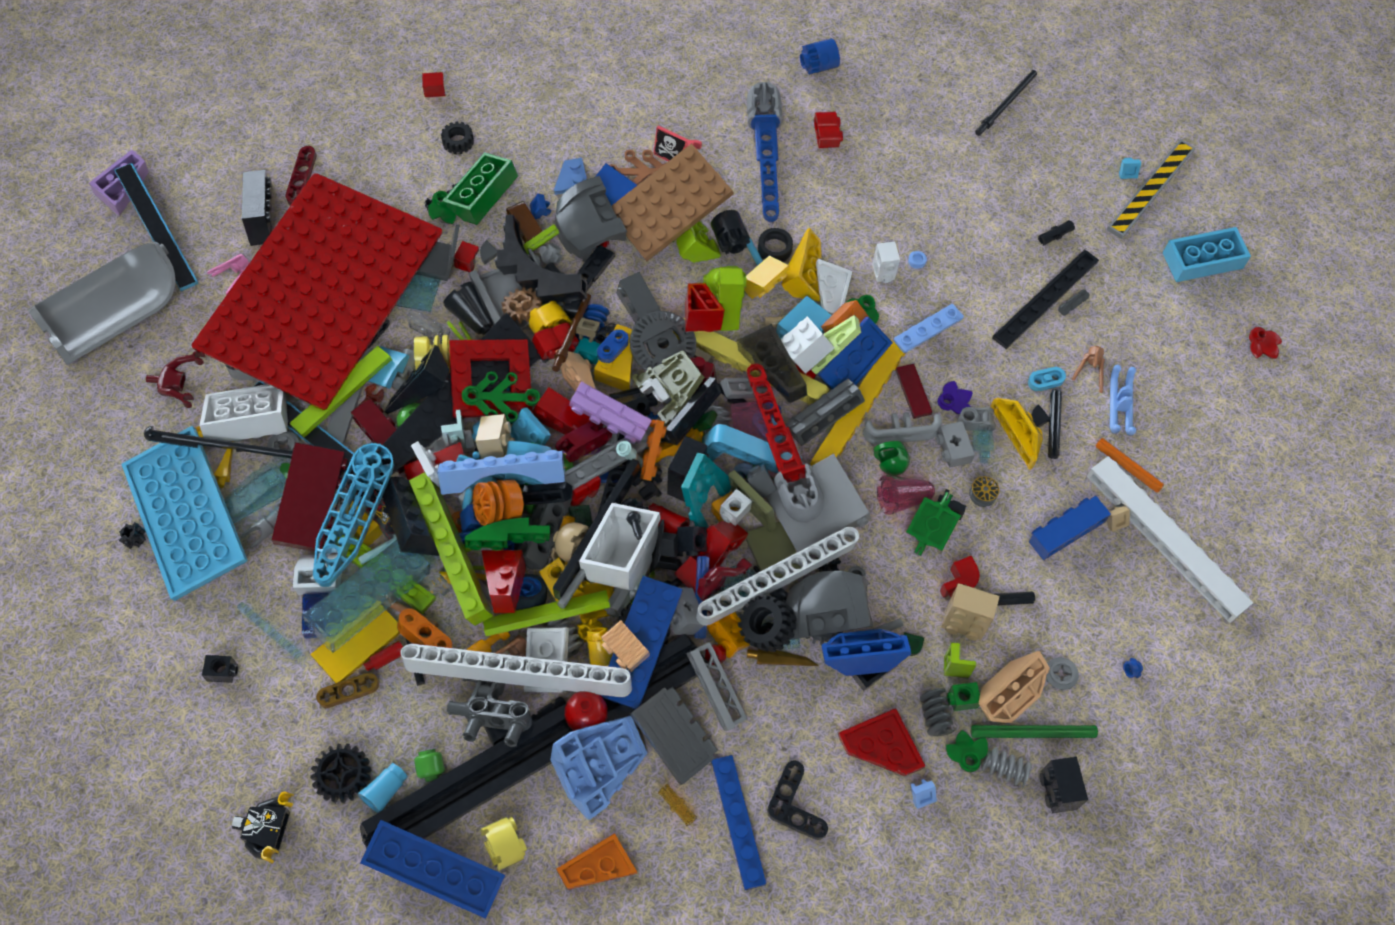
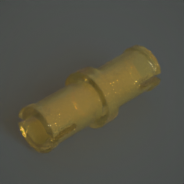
(677, 805)

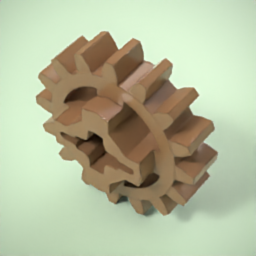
(520, 304)

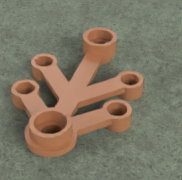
(642, 170)

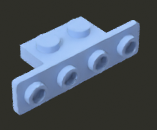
(928, 328)

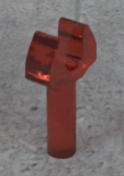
(375, 398)

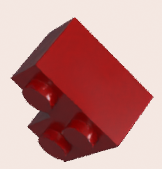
(722, 540)

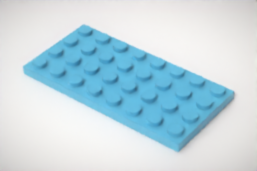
(184, 515)

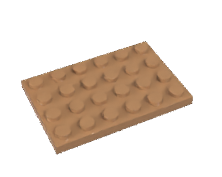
(671, 201)

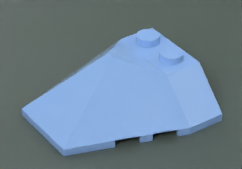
(596, 762)

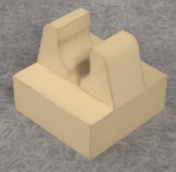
(1119, 518)

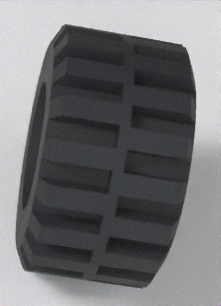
(754, 616)

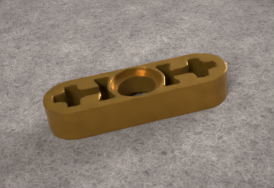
(361, 679)

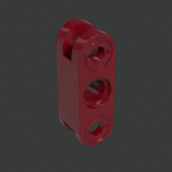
(583, 440)

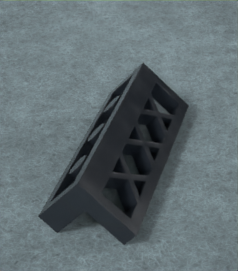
(692, 411)

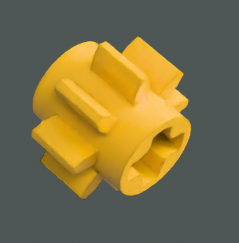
(586, 625)

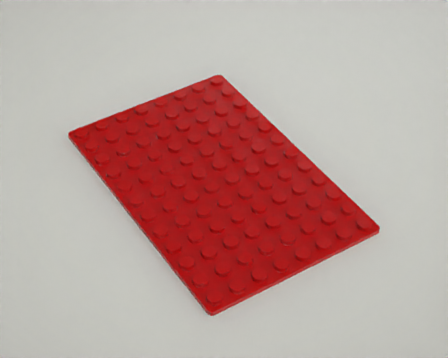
(318, 291)

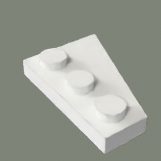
(832, 284)

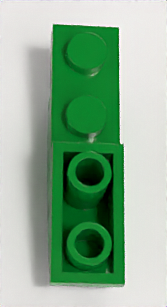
(498, 533)

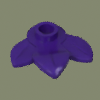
(957, 397)

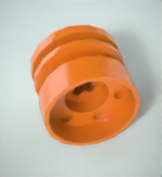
(497, 501)

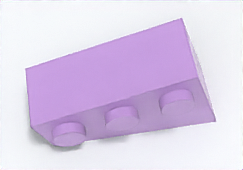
(108, 186)

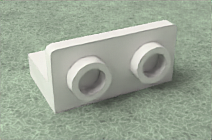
(655, 387)

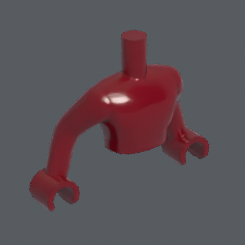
(171, 381)
(716, 578)

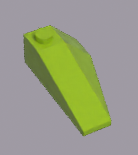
(696, 245)

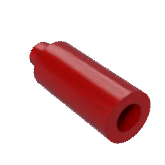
(384, 656)

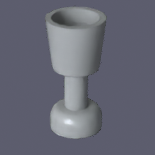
(400, 379)

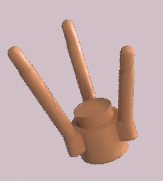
(1094, 358)
(515, 647)

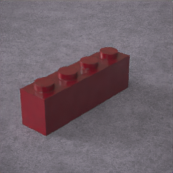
(375, 424)

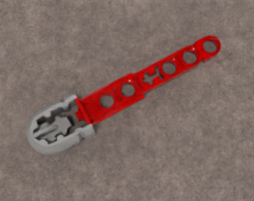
(789, 470)

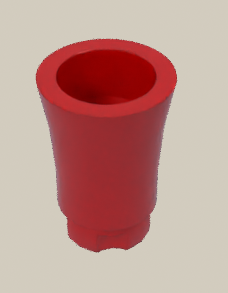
(671, 519)

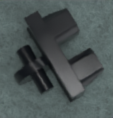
(650, 488)

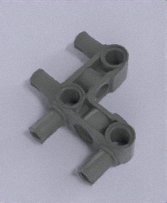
(487, 711)

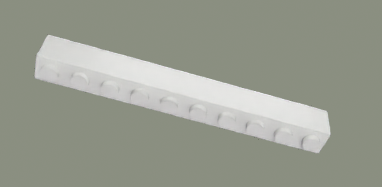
(1170, 540)

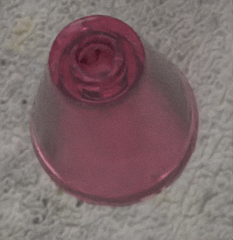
(902, 493)

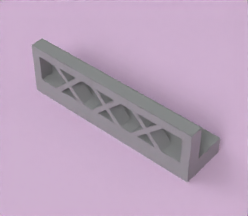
(712, 689)

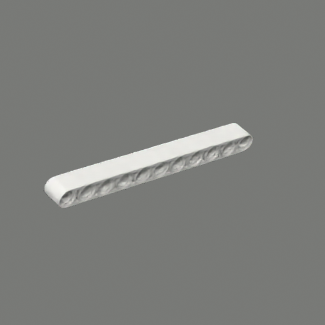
(516, 670)

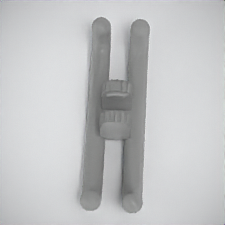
(905, 434)

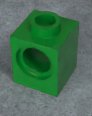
(970, 690)

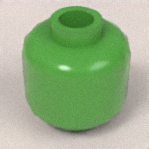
(429, 765)

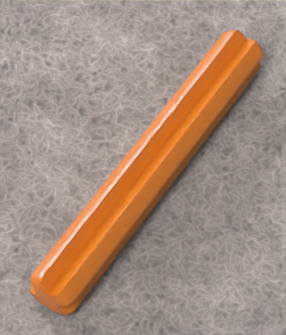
(1129, 465)

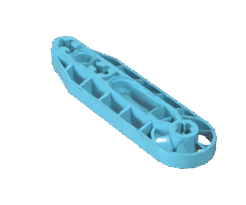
(346, 523)

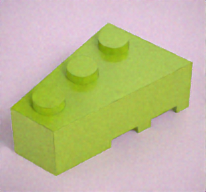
(730, 294)

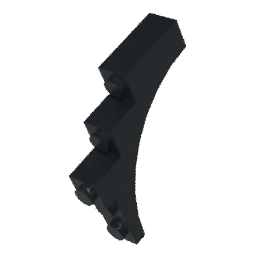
(528, 274)

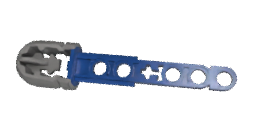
(766, 125)

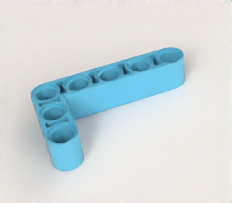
(740, 445)

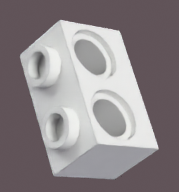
(885, 262)

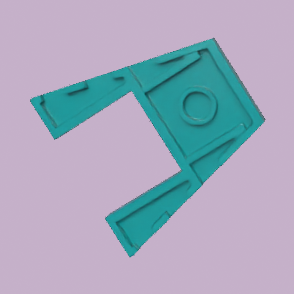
(697, 484)

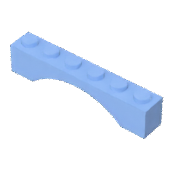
(544, 467)

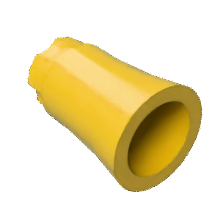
(597, 653)

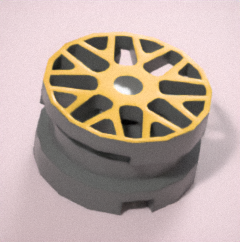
(983, 492)

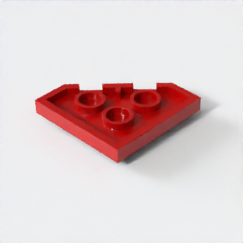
(883, 743)

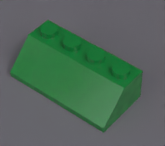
(481, 187)

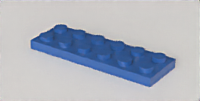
(649, 622)
(432, 869)

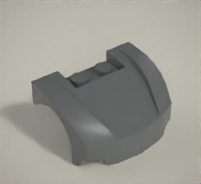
(587, 218)
(829, 603)

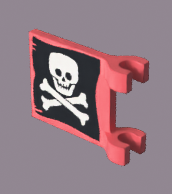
(670, 144)

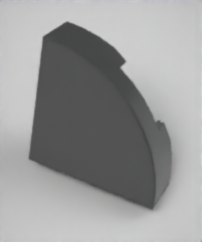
(487, 252)

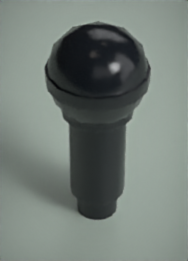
(633, 519)

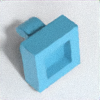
(1129, 168)

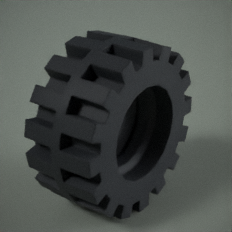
(457, 129)

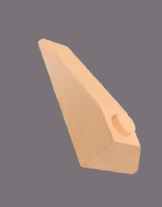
(576, 370)

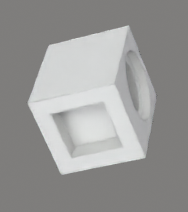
(737, 500)

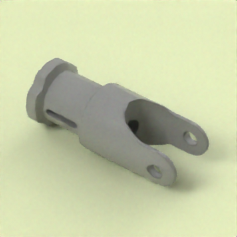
(265, 525)

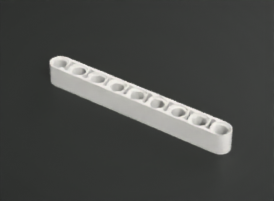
(773, 583)

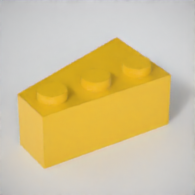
(620, 370)

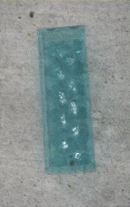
(365, 595)

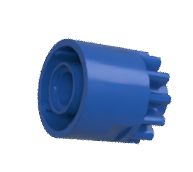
(820, 56)

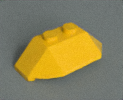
(1019, 428)

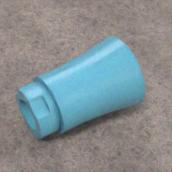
(383, 788)

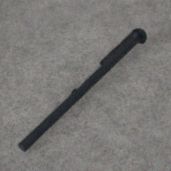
(193, 441)

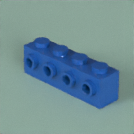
(1069, 527)

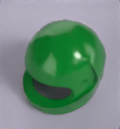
(893, 461)

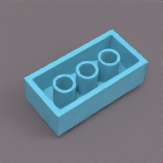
(1206, 254)

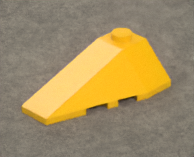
(802, 275)

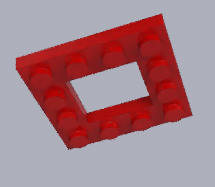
(464, 351)

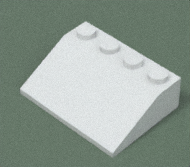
(244, 413)

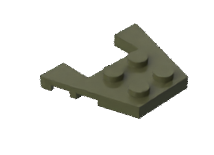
(679, 379)

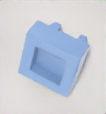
(923, 794)

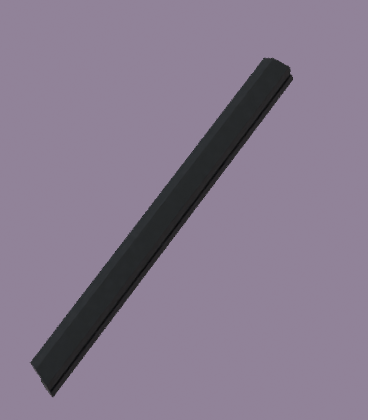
(506, 766)

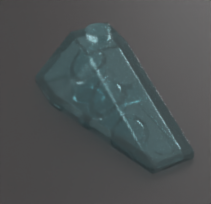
(255, 492)

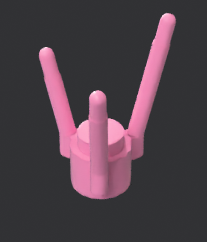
(237, 264)

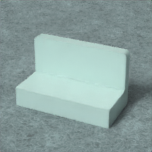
(455, 432)

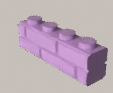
(610, 413)

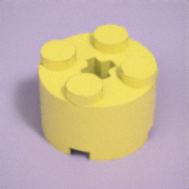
(503, 843)

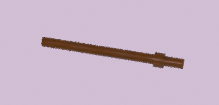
(561, 354)

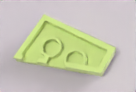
(839, 337)

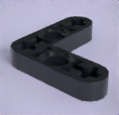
(790, 810)

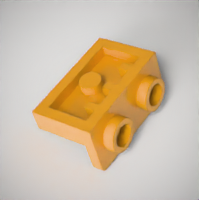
(727, 634)

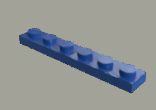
(738, 823)

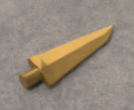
(779, 658)

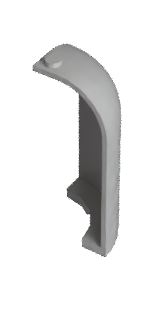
(106, 301)

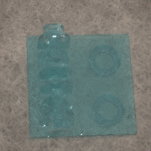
(419, 293)

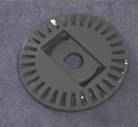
(657, 326)

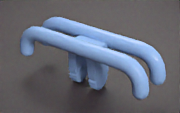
(1122, 400)

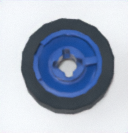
(532, 592)

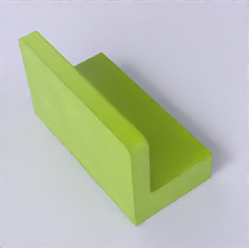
(954, 666)

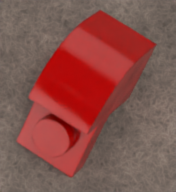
(965, 573)

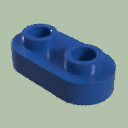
(613, 344)

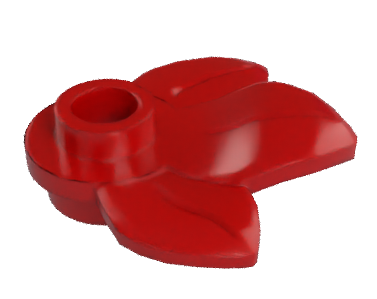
(1264, 343)

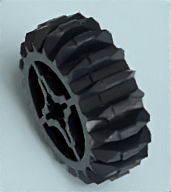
(331, 773)

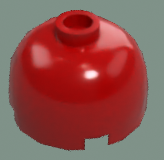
(585, 710)

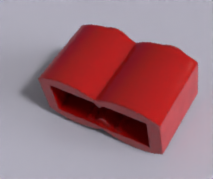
(827, 129)
(551, 339)

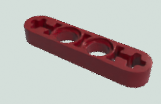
(298, 175)

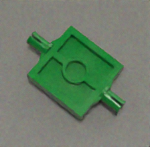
(933, 524)

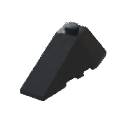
(421, 382)

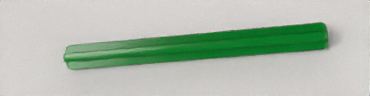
(1034, 731)

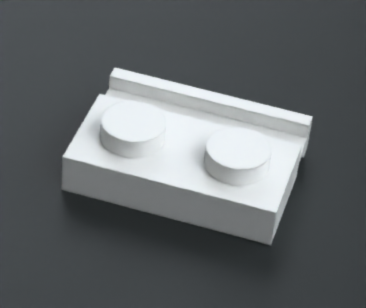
(427, 459)

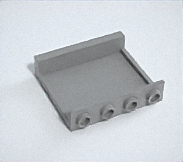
(495, 286)
(840, 508)

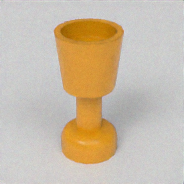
(485, 646)

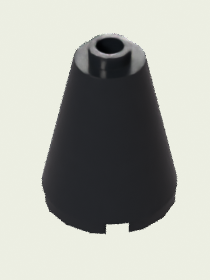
(469, 308)

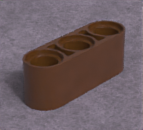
(528, 225)

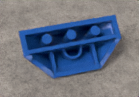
(865, 651)

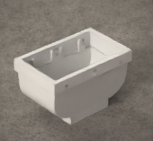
(615, 554)

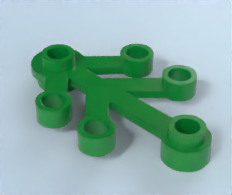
(497, 397)

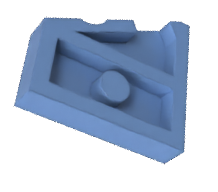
(570, 174)

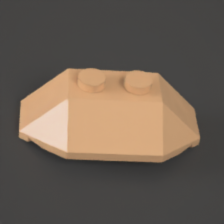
(1014, 688)

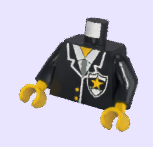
(265, 826)

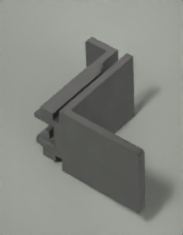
(440, 259)

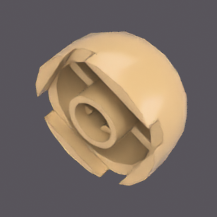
(568, 539)

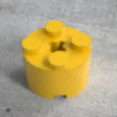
(547, 317)

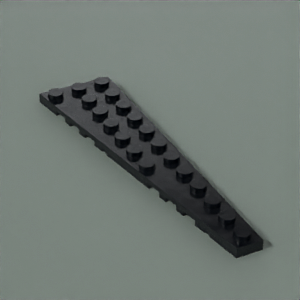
(436, 410)

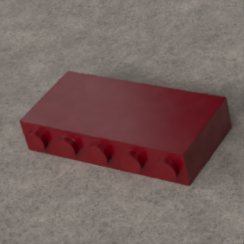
(307, 496)

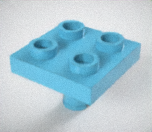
(529, 429)

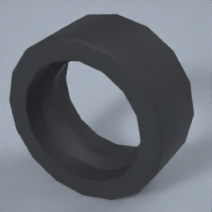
(779, 234)

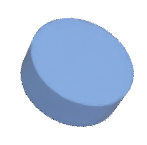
(917, 259)

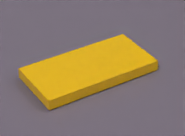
(357, 649)

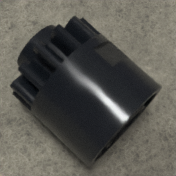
(730, 232)

